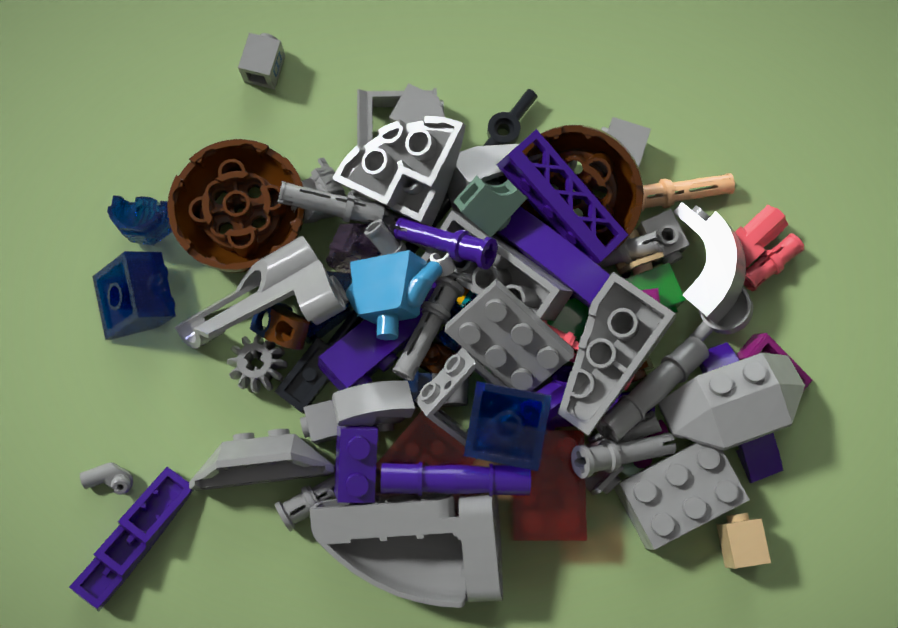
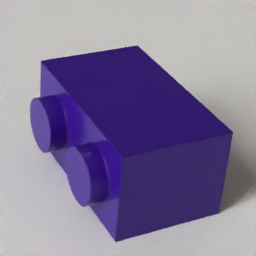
(356, 464)

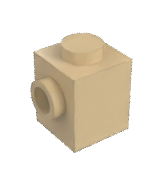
(743, 541)

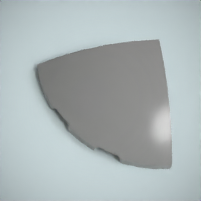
(406, 166)

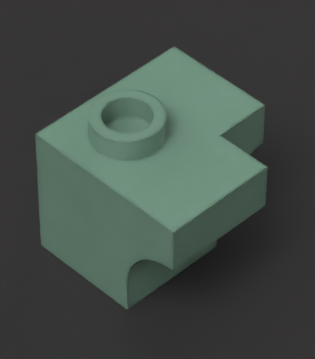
(489, 205)

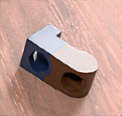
(283, 326)

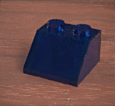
(133, 294)
(508, 426)

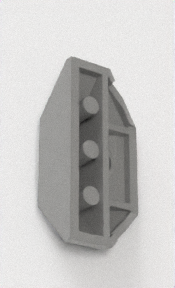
(735, 402)
(260, 461)

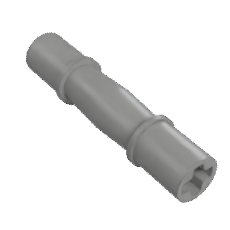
(652, 389)

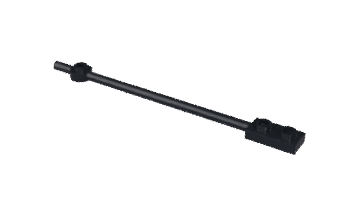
(305, 378)

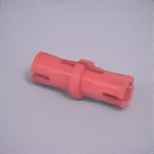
(773, 261)

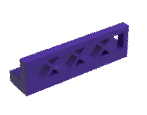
(550, 204)

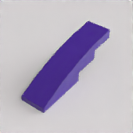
(555, 255)
(132, 538)

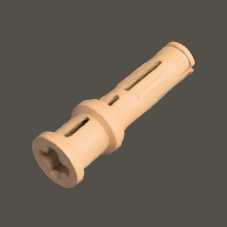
(666, 189)

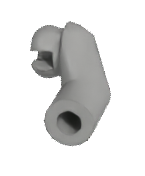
(109, 474)

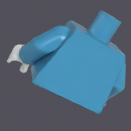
(394, 287)

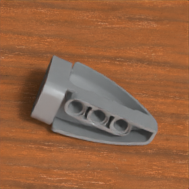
(417, 546)

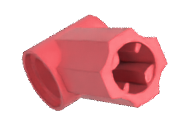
(761, 232)

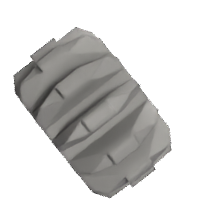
(244, 368)

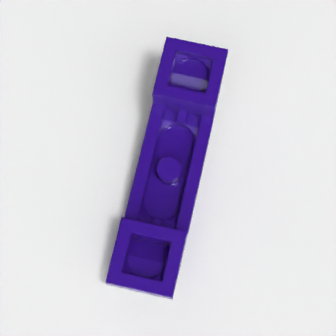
(759, 456)

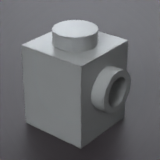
(672, 235)

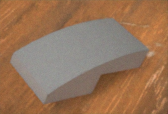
(365, 402)

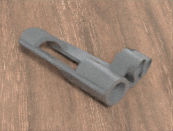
(280, 275)

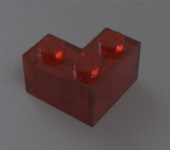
(424, 443)

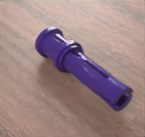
(458, 245)

